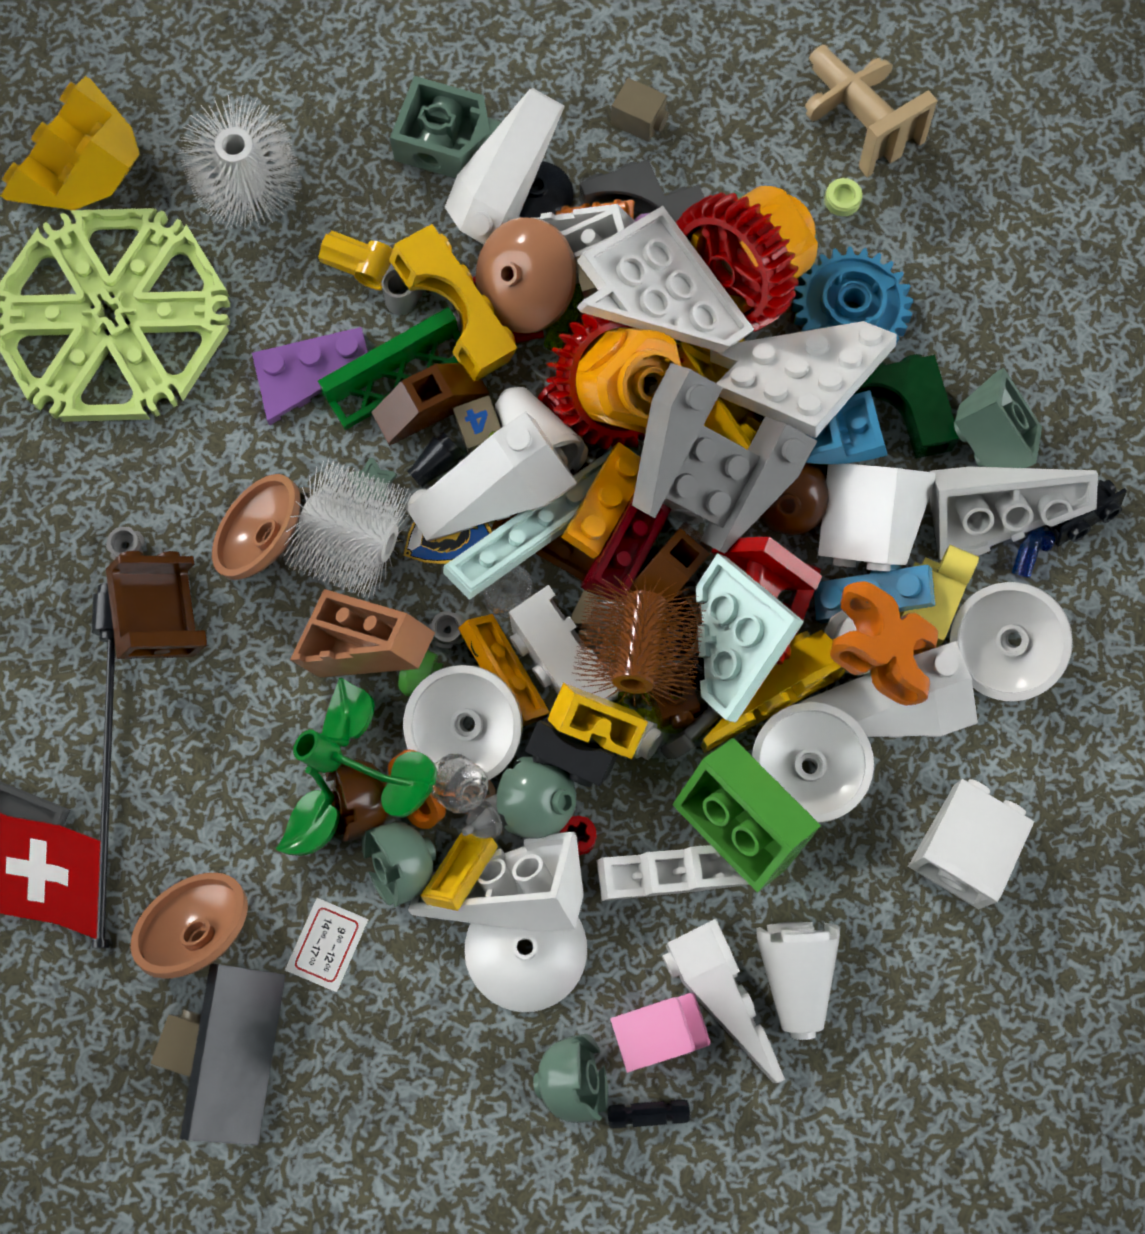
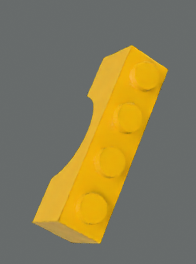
(428, 264)

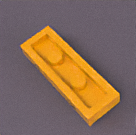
(604, 502)
(496, 655)

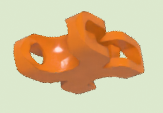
(884, 643)

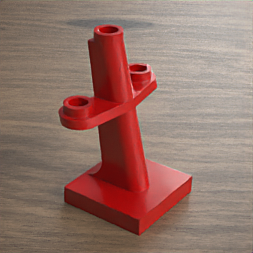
(772, 568)

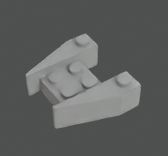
(707, 470)

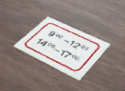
(326, 945)

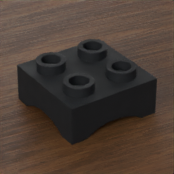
(584, 760)

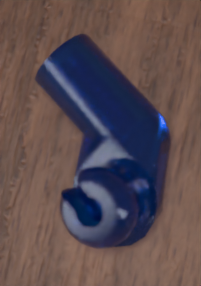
(1029, 550)

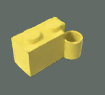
(949, 582)

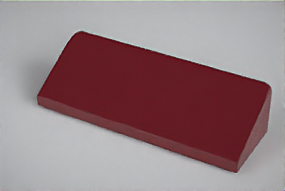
(625, 550)

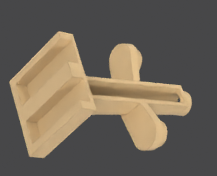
(886, 127)

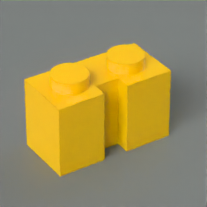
(592, 716)

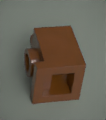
(678, 714)

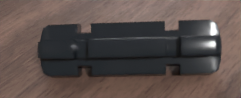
(648, 1114)

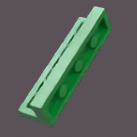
(385, 359)

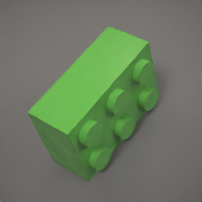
(745, 814)

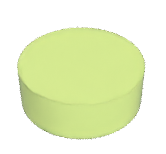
(843, 197)

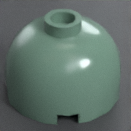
(535, 799)
(400, 861)
(570, 1080)

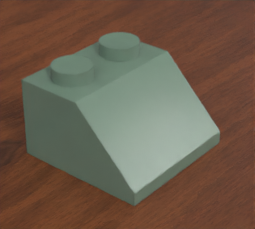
(999, 424)

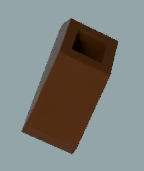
(426, 400)
(674, 562)

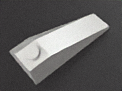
(504, 167)
(498, 479)
(993, 504)
(946, 710)
(523, 888)
(709, 972)

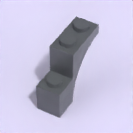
(638, 183)

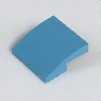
(851, 434)

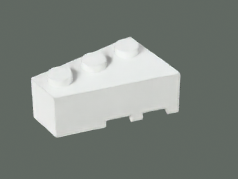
(552, 643)

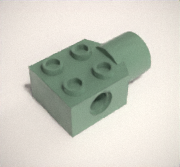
(440, 127)

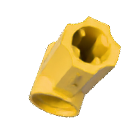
(362, 260)

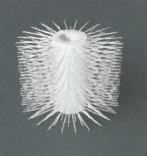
(240, 164)
(348, 528)

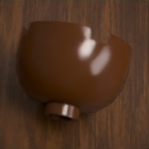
(800, 505)
(357, 800)

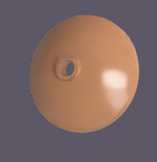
(541, 279)
(256, 527)
(189, 925)

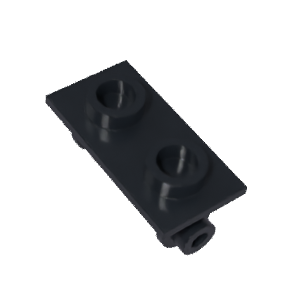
(1107, 509)

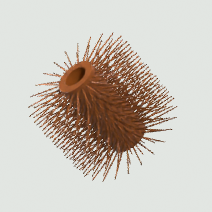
(640, 641)

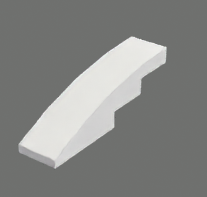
(665, 873)

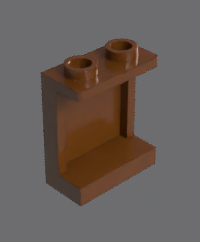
(153, 606)

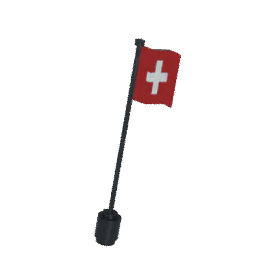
(50, 869)

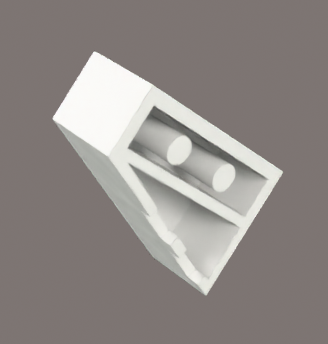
(588, 226)

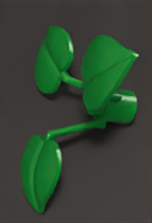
(347, 718)

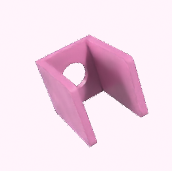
(660, 1031)

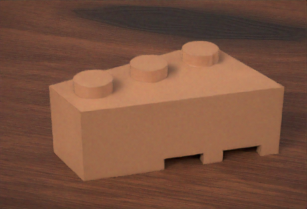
(359, 638)

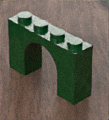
(920, 397)

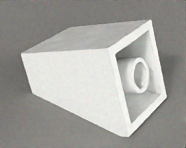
(873, 514)
(973, 844)

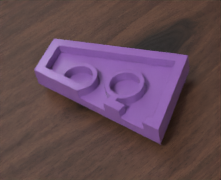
(291, 372)

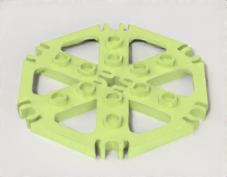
(130, 285)

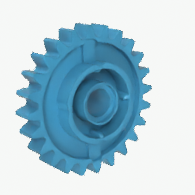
(853, 279)

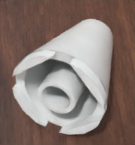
(569, 447)
(799, 973)

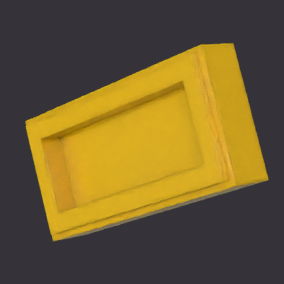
(459, 872)

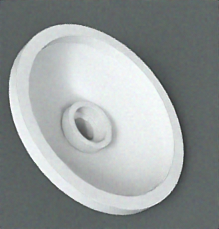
(996, 665)
(443, 701)
(828, 740)
(528, 980)

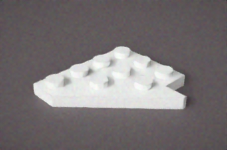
(661, 284)
(803, 374)

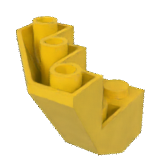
(76, 155)

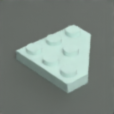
(740, 636)

